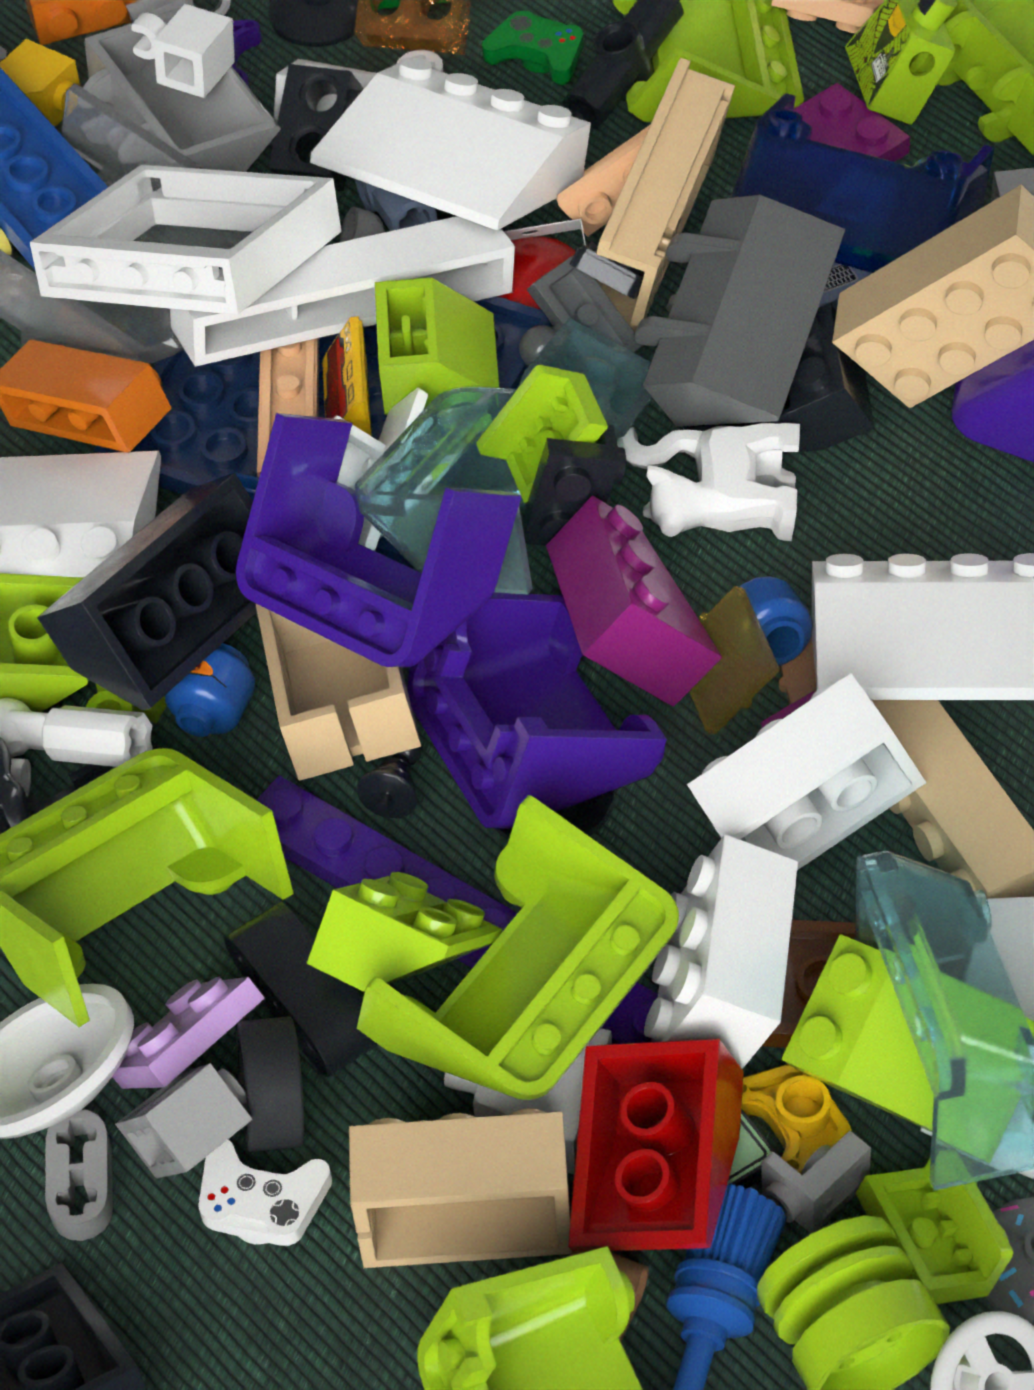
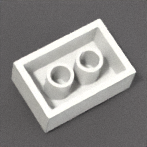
(809, 776)
(729, 951)

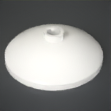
(55, 1066)

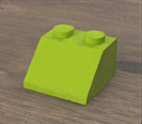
(29, 660)

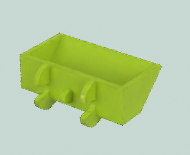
(997, 63)

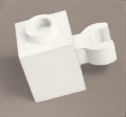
(189, 50)

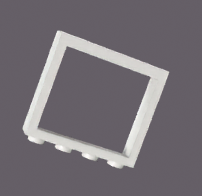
(96, 259)

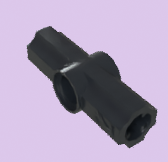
(621, 59)

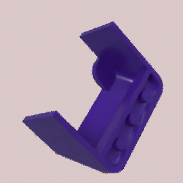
(308, 565)

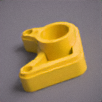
(796, 1110)

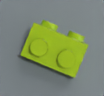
(545, 406)
(944, 1232)

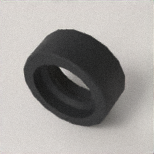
(272, 1083)

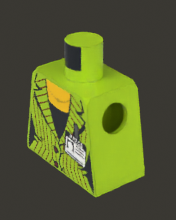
(902, 55)

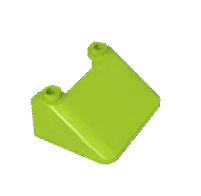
(732, 42)
(551, 973)

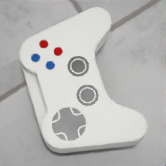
(259, 1203)

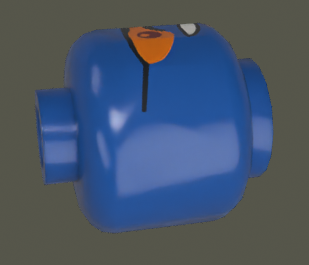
(213, 693)

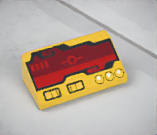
(347, 377)

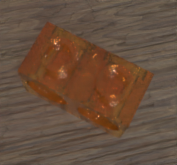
(411, 28)

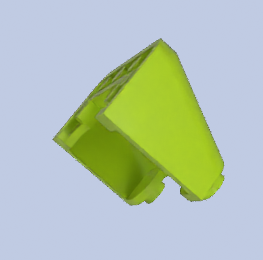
(534, 1330)

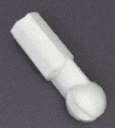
(75, 733)

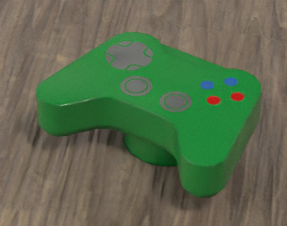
(540, 44)

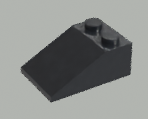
(59, 1339)

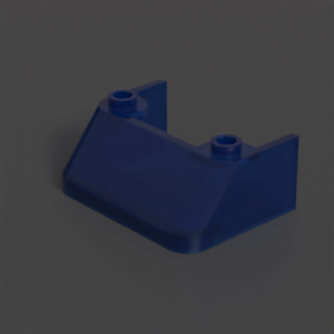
(877, 201)

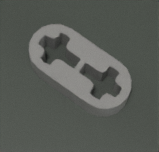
(93, 1173)

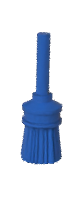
(719, 1284)

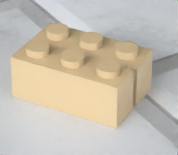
(333, 700)
(460, 1188)

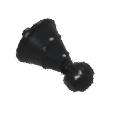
(389, 788)

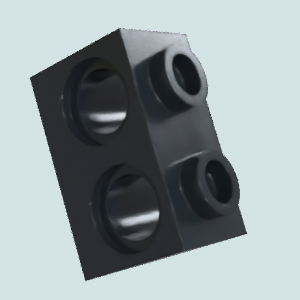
(303, 125)

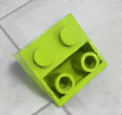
(431, 340)
(395, 931)

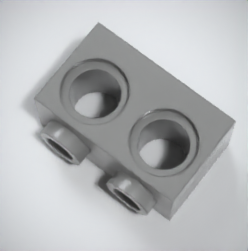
(186, 1120)

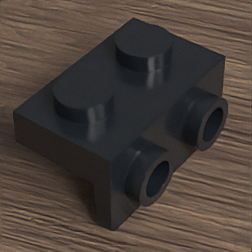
(567, 480)

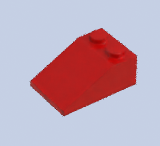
(654, 1144)

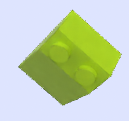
(859, 1037)

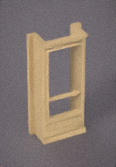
(664, 183)

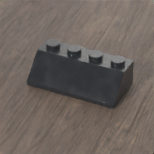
(159, 597)

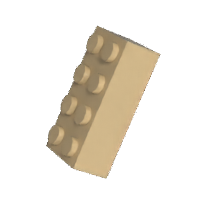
(945, 303)

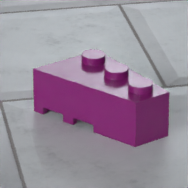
(628, 604)

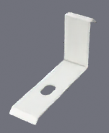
(547, 229)

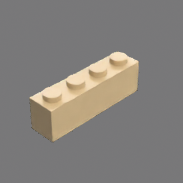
(962, 810)

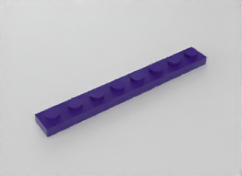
(348, 851)

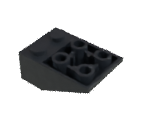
(826, 394)

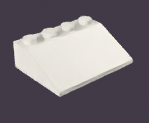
(456, 144)
(73, 509)
(926, 626)

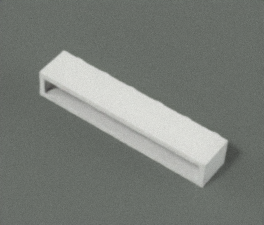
(341, 285)

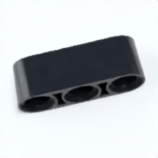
(324, 1009)

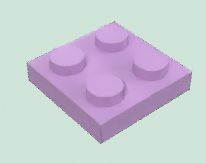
(195, 1022)

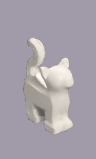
(737, 475)

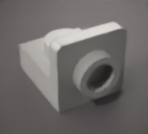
(823, 1186)

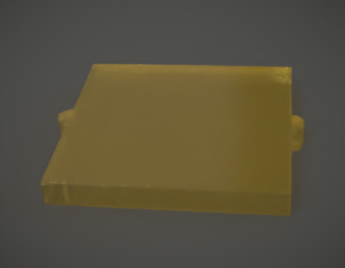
(745, 662)

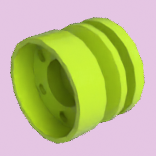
(852, 1308)

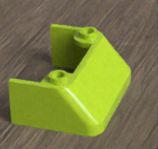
(117, 846)

